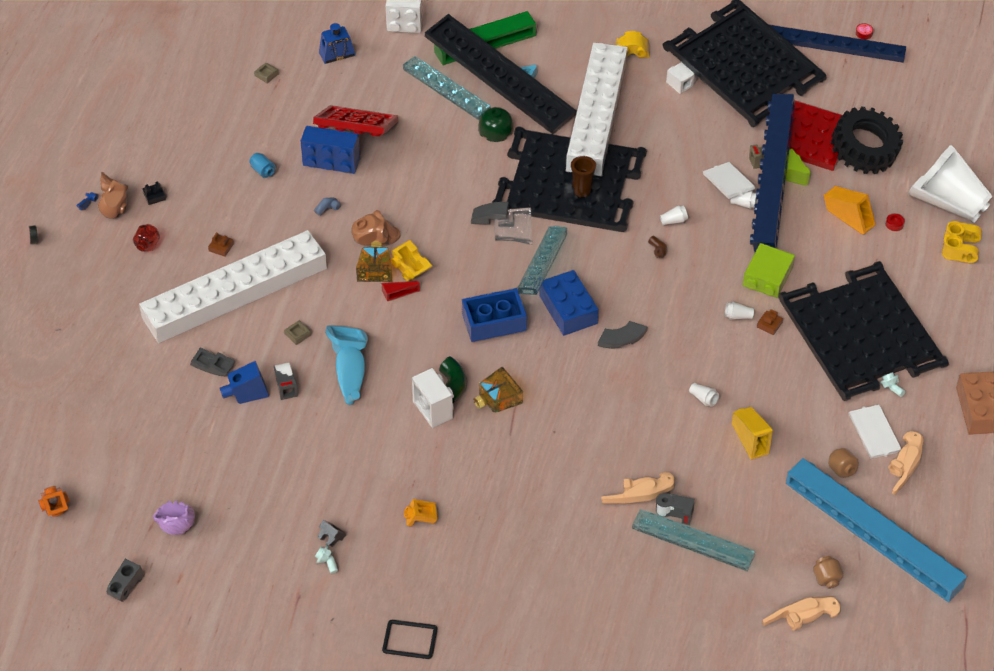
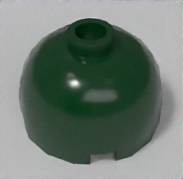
(495, 124)

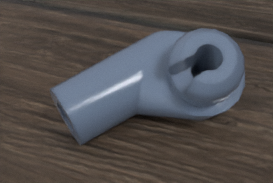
(327, 203)

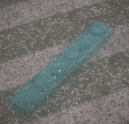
(445, 87)
(542, 260)
(693, 540)

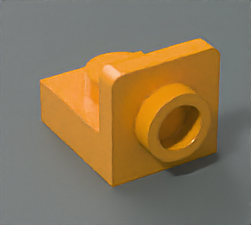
(420, 511)

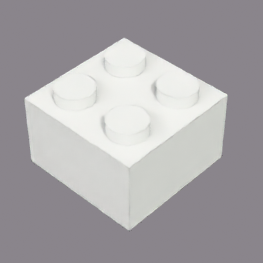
(404, 16)
(432, 397)

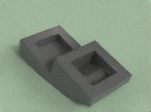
(483, 213)
(213, 364)

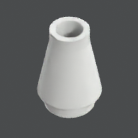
(746, 200)
(675, 215)
(738, 311)
(706, 395)

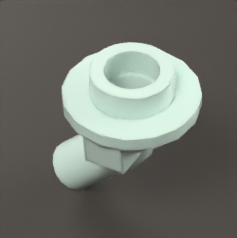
(890, 381)
(324, 555)

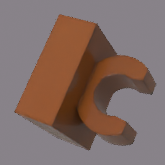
(220, 245)
(770, 322)

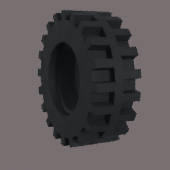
(858, 154)

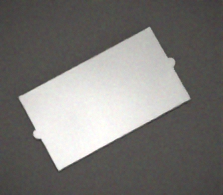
(728, 180)
(875, 431)

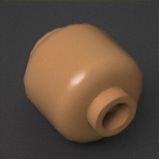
(843, 462)
(828, 572)

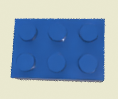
(330, 149)
(568, 302)
(494, 315)

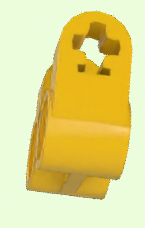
(953, 242)

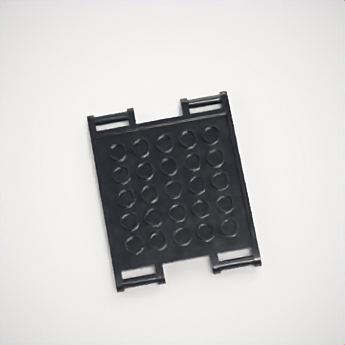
(744, 60)
(548, 189)
(862, 331)

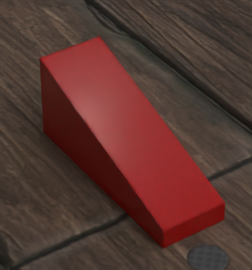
(399, 289)

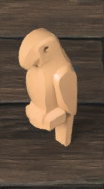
(907, 459)
(642, 489)
(805, 611)

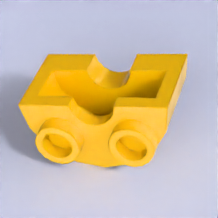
(635, 44)
(409, 261)

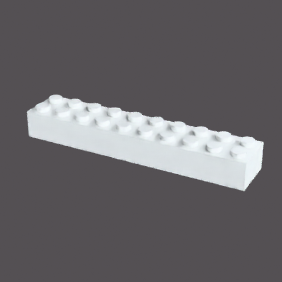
(597, 105)
(232, 286)

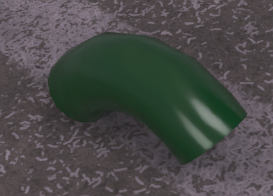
(455, 375)

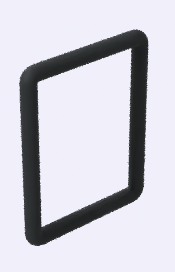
(408, 654)

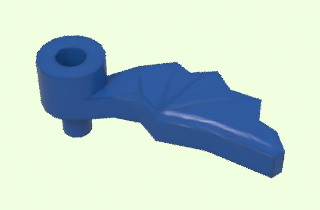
(85, 202)

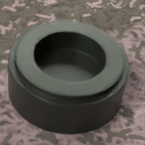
(33, 234)

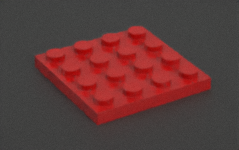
(355, 119)
(812, 135)

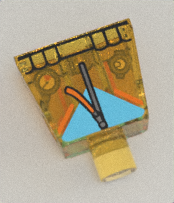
(374, 264)
(499, 392)

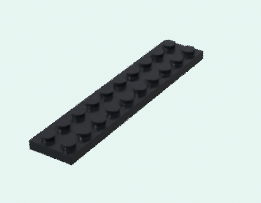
(500, 73)

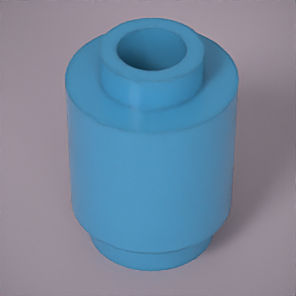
(262, 165)

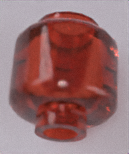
(146, 238)

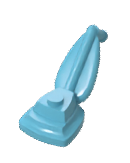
(349, 360)

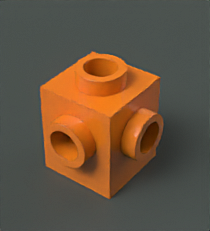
(59, 506)

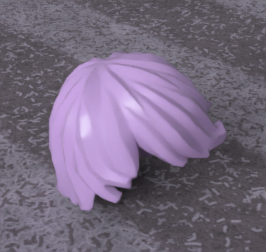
(174, 517)

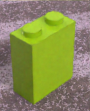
(768, 270)

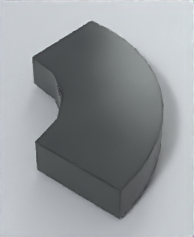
(623, 336)

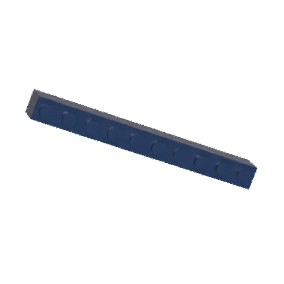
(774, 171)

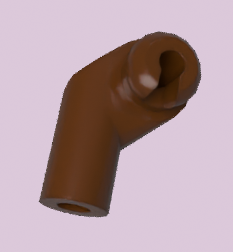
(660, 247)

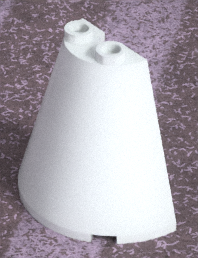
(953, 187)

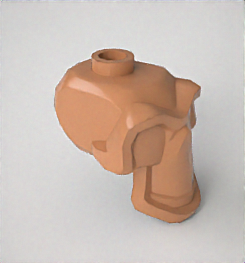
(114, 199)
(374, 228)

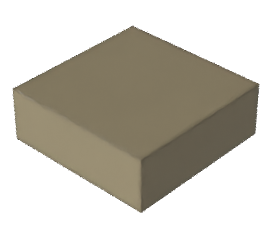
(266, 72)
(297, 332)

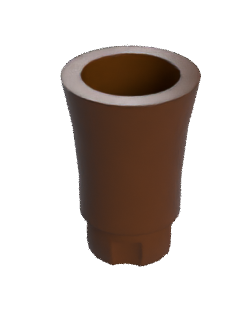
(582, 174)

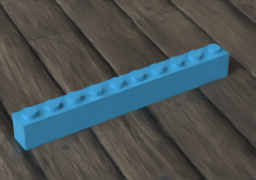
(876, 530)

